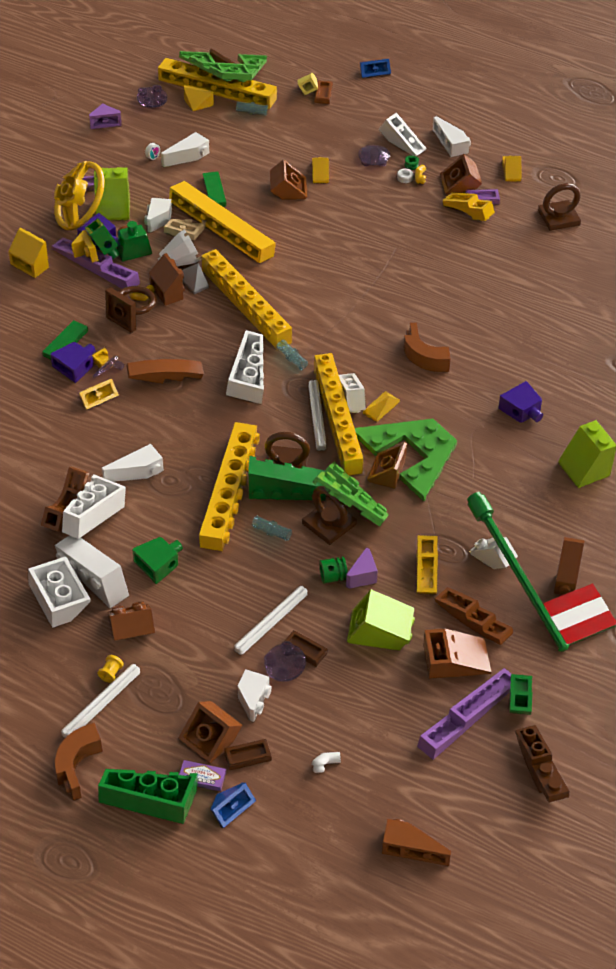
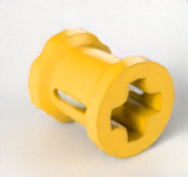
(110, 668)

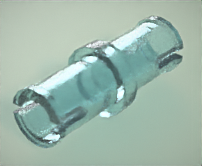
(252, 108)
(292, 354)
(272, 528)

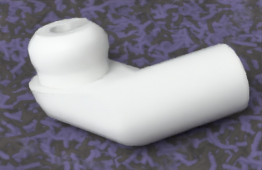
(325, 758)

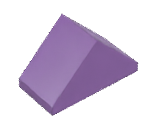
(105, 117)
(363, 571)

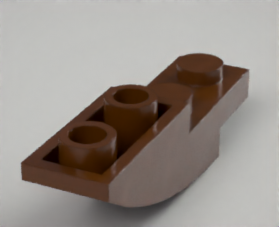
(540, 764)

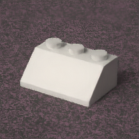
(58, 591)

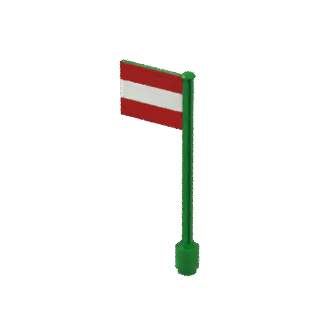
(565, 617)

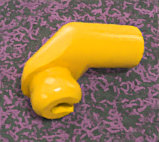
(419, 178)
(141, 297)

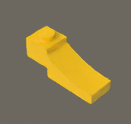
(471, 205)
(427, 564)

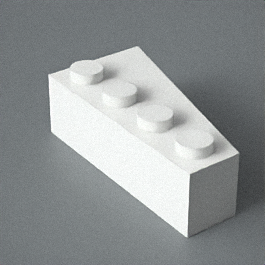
(247, 372)
(93, 506)
(94, 569)

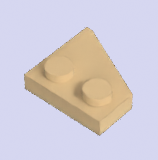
(193, 230)

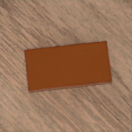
(324, 92)

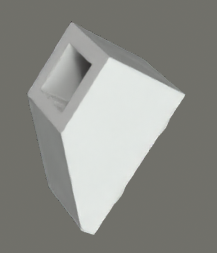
(158, 213)
(490, 553)
(252, 691)

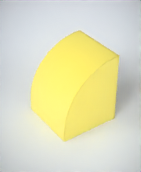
(308, 84)

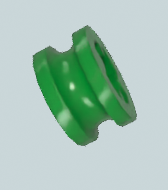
(411, 162)

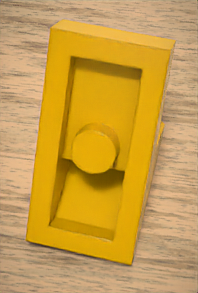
(512, 168)
(320, 170)
(84, 246)

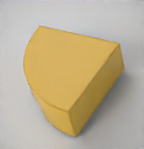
(100, 357)

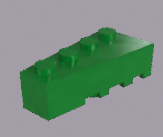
(281, 481)
(149, 793)

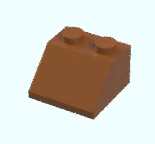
(461, 176)
(287, 182)
(209, 730)

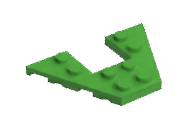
(246, 70)
(425, 437)
(349, 492)

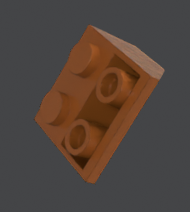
(167, 280)
(131, 620)

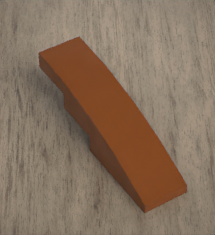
(163, 369)
(469, 613)

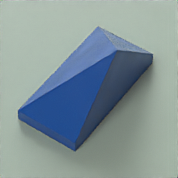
(375, 68)
(232, 803)

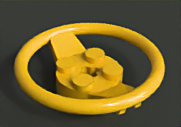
(71, 194)

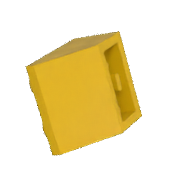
(29, 253)

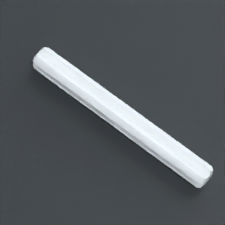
(317, 415)
(270, 620)
(102, 700)

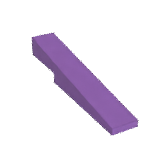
(104, 267)
(465, 714)

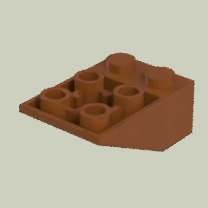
(454, 654)

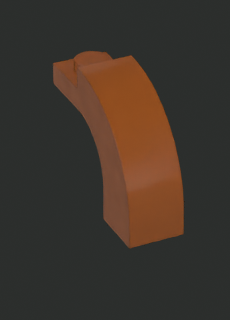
(424, 355)
(74, 483)
(73, 749)

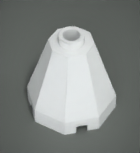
(181, 250)

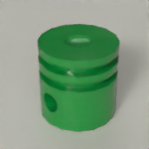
(337, 569)

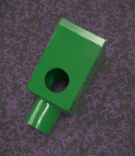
(100, 234)
(133, 242)
(157, 558)

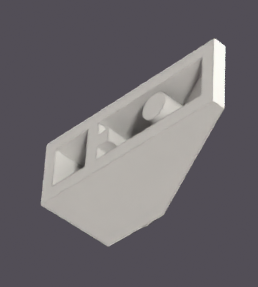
(401, 135)
(451, 137)
(187, 150)
(353, 392)
(135, 466)

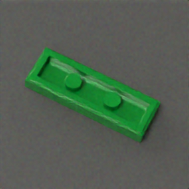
(214, 187)
(70, 334)

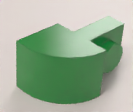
(520, 694)

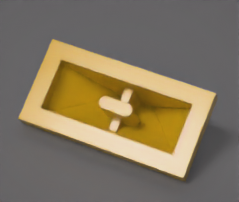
(198, 98)
(98, 394)
(381, 406)

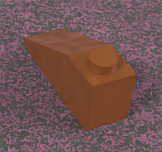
(568, 566)
(409, 842)

